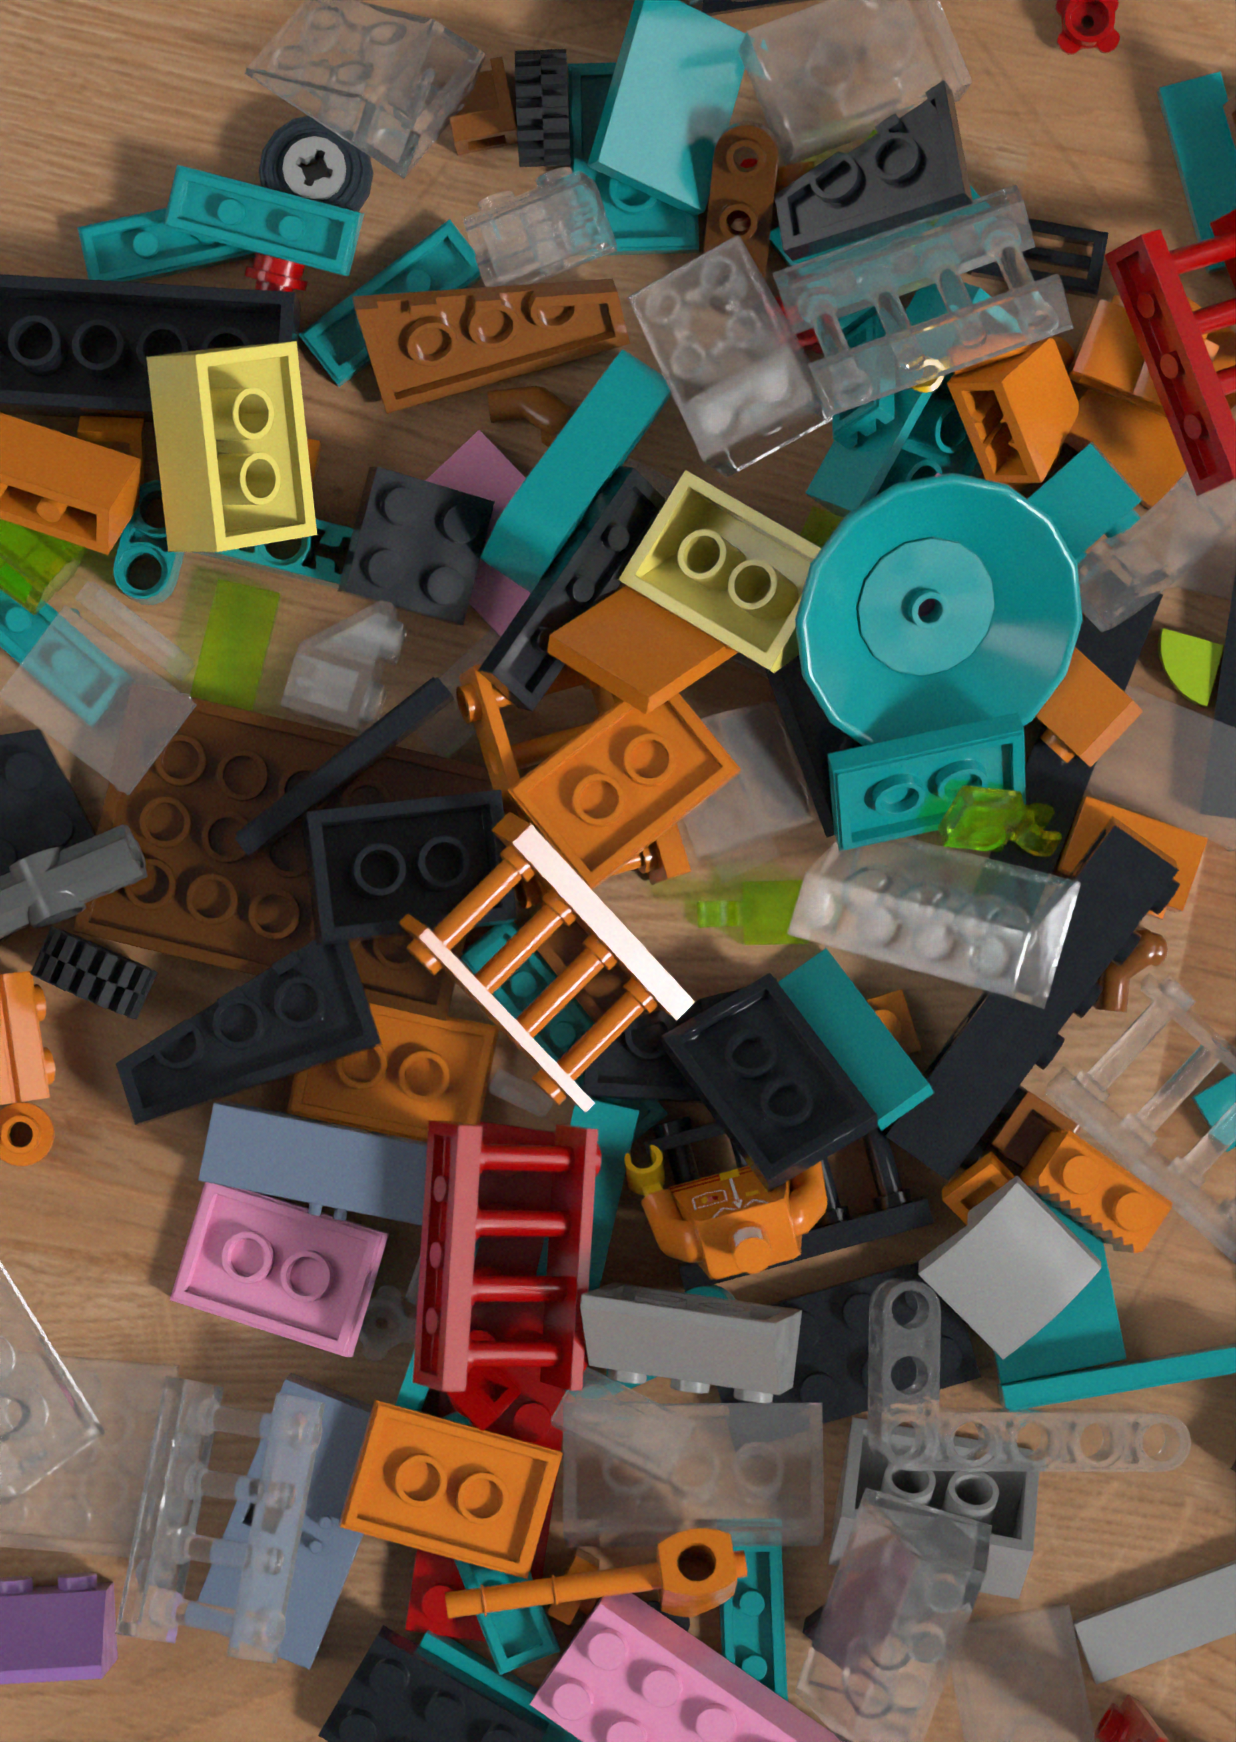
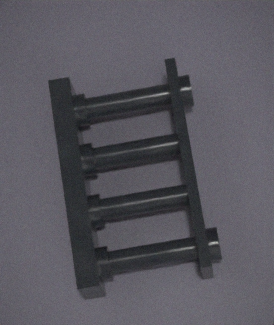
(836, 1229)

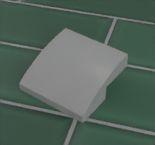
(1010, 1267)

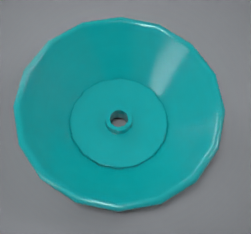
(998, 620)

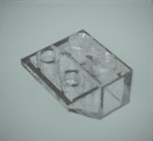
(341, 670)
(766, 794)

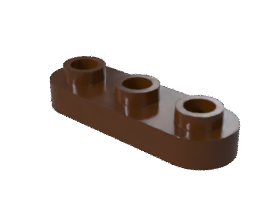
(743, 190)

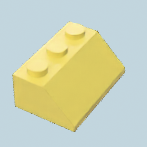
(232, 447)
(725, 571)

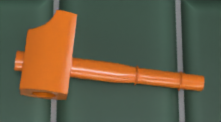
(691, 1571)

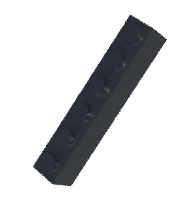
(1002, 1039)

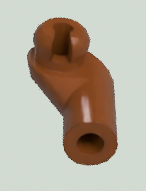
(535, 405)
(1115, 980)

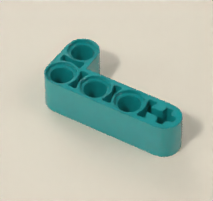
(575, 470)
(144, 541)

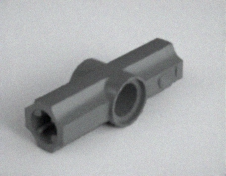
(60, 880)

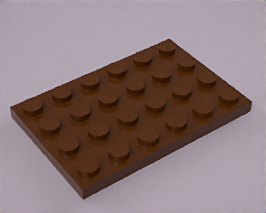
(243, 911)

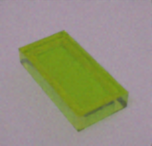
(235, 645)

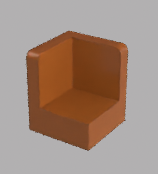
(488, 114)
(1027, 1128)

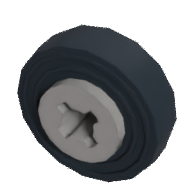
(302, 143)

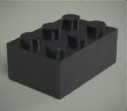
(398, 860)

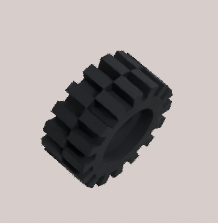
(542, 107)
(93, 973)

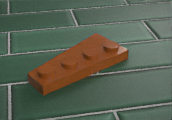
(474, 337)

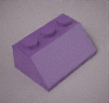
(56, 1629)

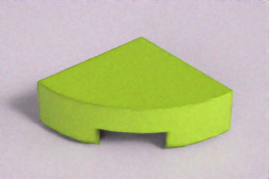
(1189, 664)

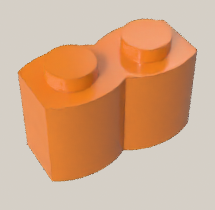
(1112, 360)

